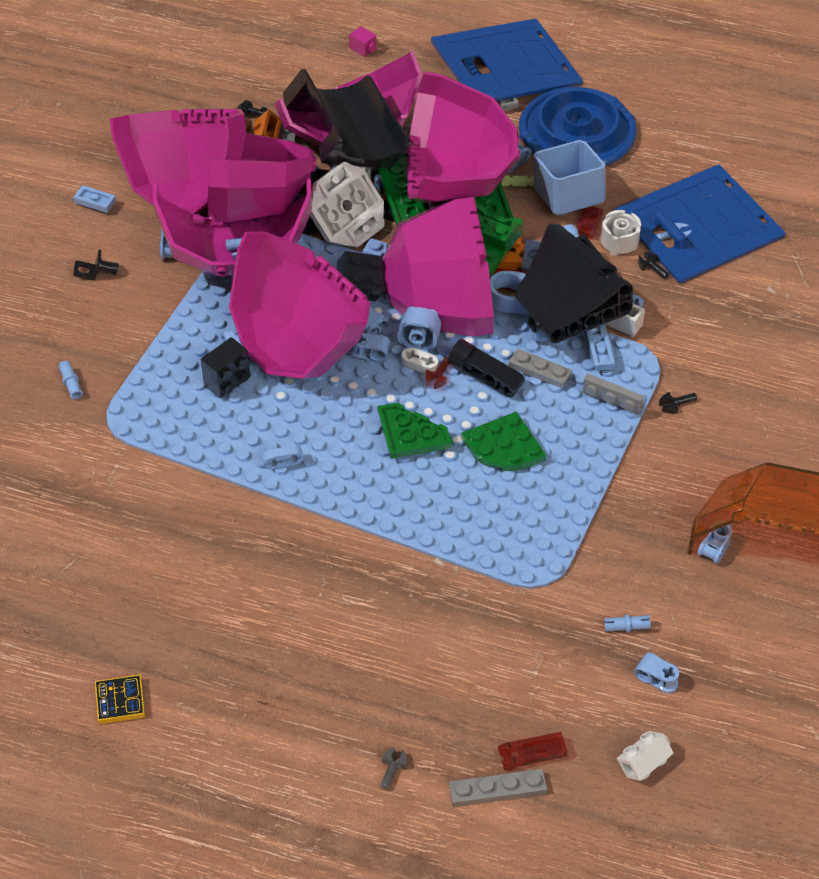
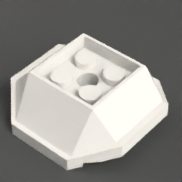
(362, 204)

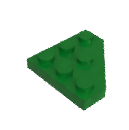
(411, 432)

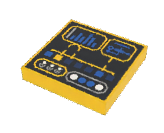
(119, 699)

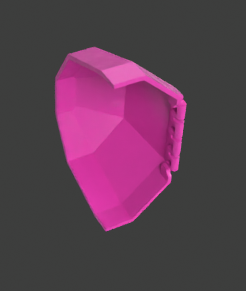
(395, 81)
(458, 142)
(177, 151)
(260, 182)
(202, 241)
(441, 267)
(293, 307)

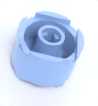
(419, 328)

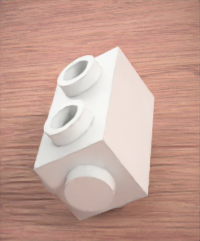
(645, 755)

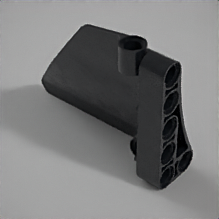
(571, 288)

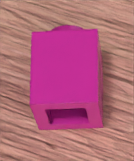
(362, 41)

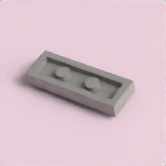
(540, 368)
(613, 393)

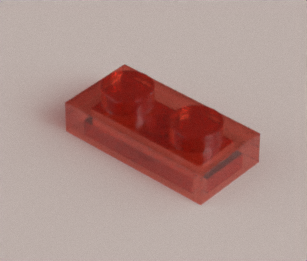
(589, 221)

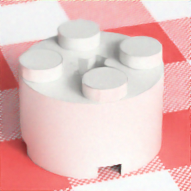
(620, 232)

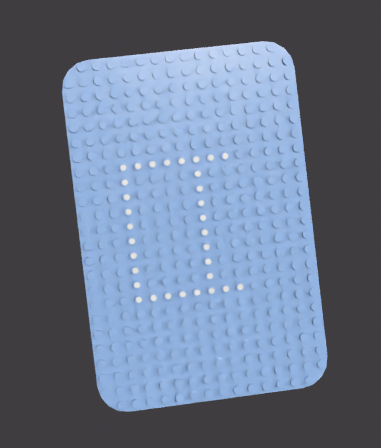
(440, 502)

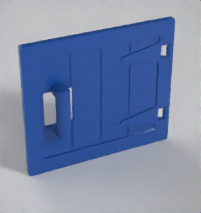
(515, 56)
(721, 219)

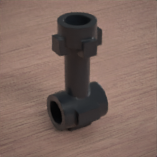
(247, 107)

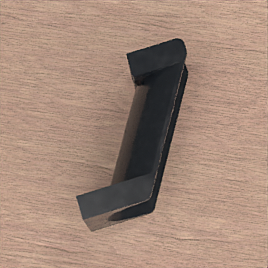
(357, 120)

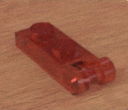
(532, 750)

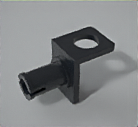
(100, 265)

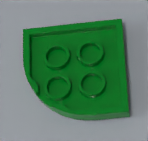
(504, 444)

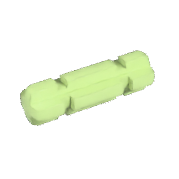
(518, 181)

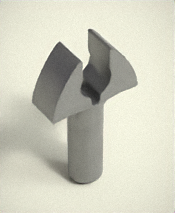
(387, 759)

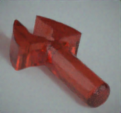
(441, 380)

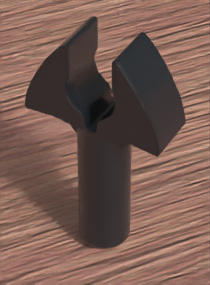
(650, 262)
(674, 402)

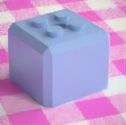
(569, 177)

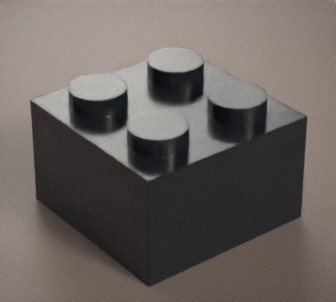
(364, 272)
(225, 367)

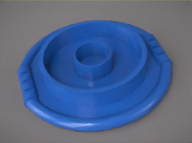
(579, 115)

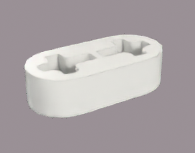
(419, 360)

